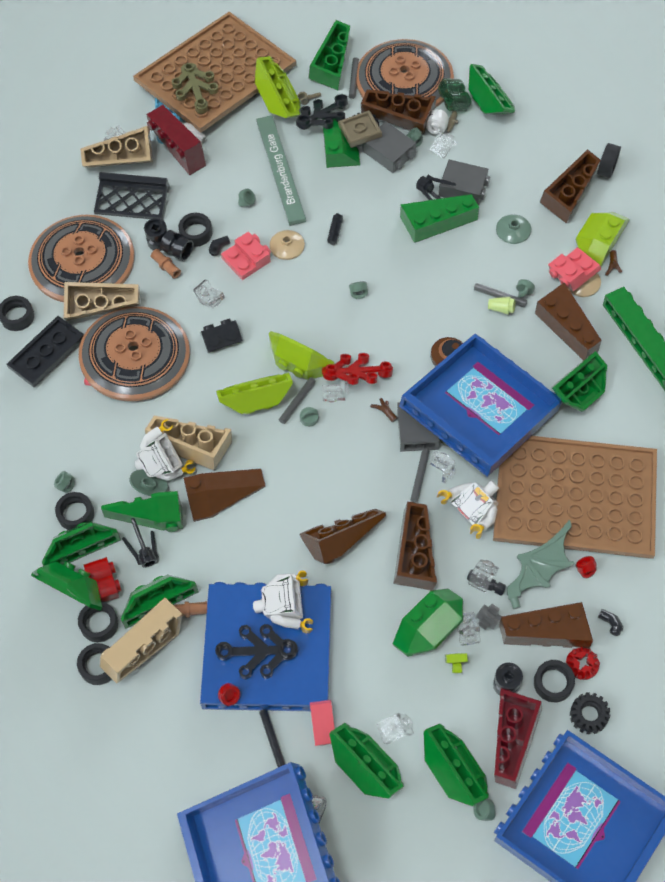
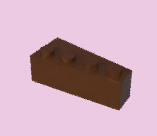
(399, 109)
(569, 187)
(568, 321)
(415, 556)
(548, 627)

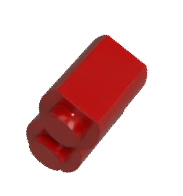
(103, 572)

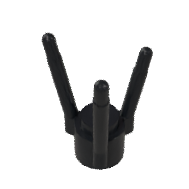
(426, 185)
(147, 556)

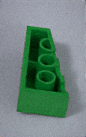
(329, 60)
(437, 216)

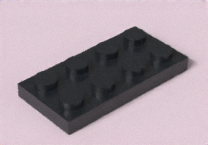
(45, 351)

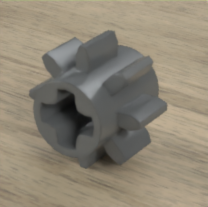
(488, 616)

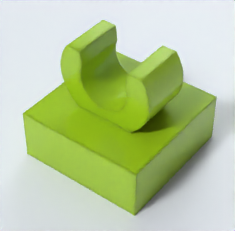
(456, 660)

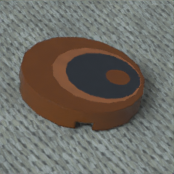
(443, 348)

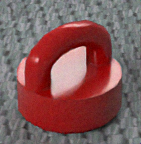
(586, 566)
(229, 694)

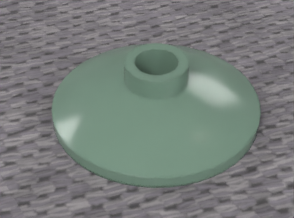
(513, 234)
(145, 484)

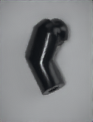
(216, 245)
(613, 620)

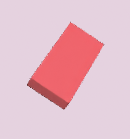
(322, 721)

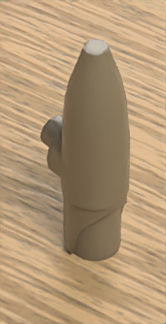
(452, 120)

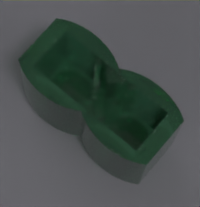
(454, 94)

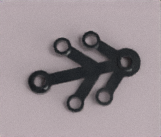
(305, 121)
(260, 651)

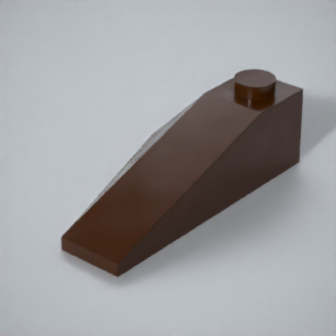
(218, 490)
(333, 541)

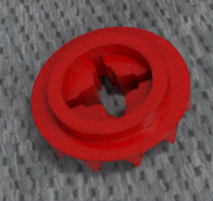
(586, 672)

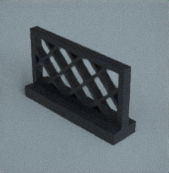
(134, 184)

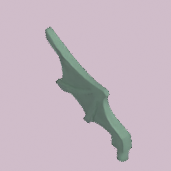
(540, 566)

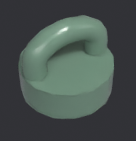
(416, 134)
(246, 197)
(358, 286)
(525, 287)
(309, 416)
(63, 480)
(485, 810)

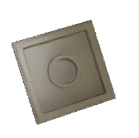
(360, 128)

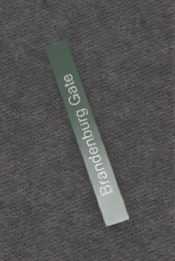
(281, 170)

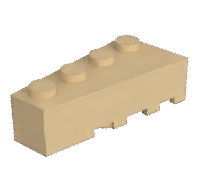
(119, 150)
(97, 298)
(195, 442)
(142, 641)

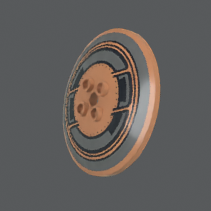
(424, 63)
(106, 255)
(138, 373)

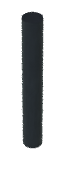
(272, 738)

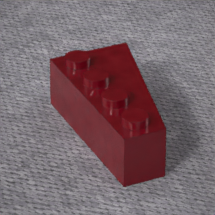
(177, 139)
(514, 735)

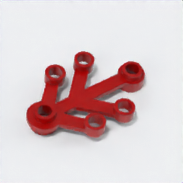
(355, 371)

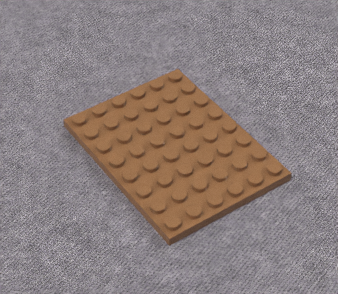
(226, 49)
(596, 486)

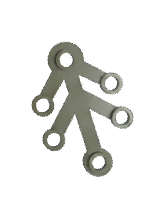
(190, 70)

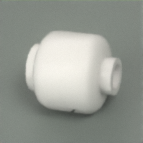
(437, 121)

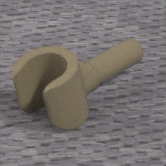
(304, 98)

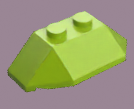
(276, 88)
(600, 234)
(297, 357)
(255, 394)

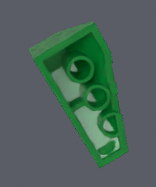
(337, 149)
(159, 512)

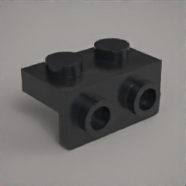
(221, 335)

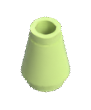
(504, 305)

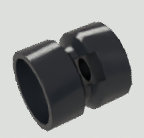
(154, 232)
(176, 245)
(507, 677)

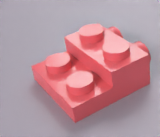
(246, 255)
(573, 268)

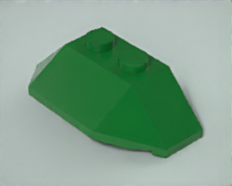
(488, 92)
(583, 383)
(80, 542)
(70, 582)
(147, 596)
(429, 622)
(365, 762)
(454, 766)

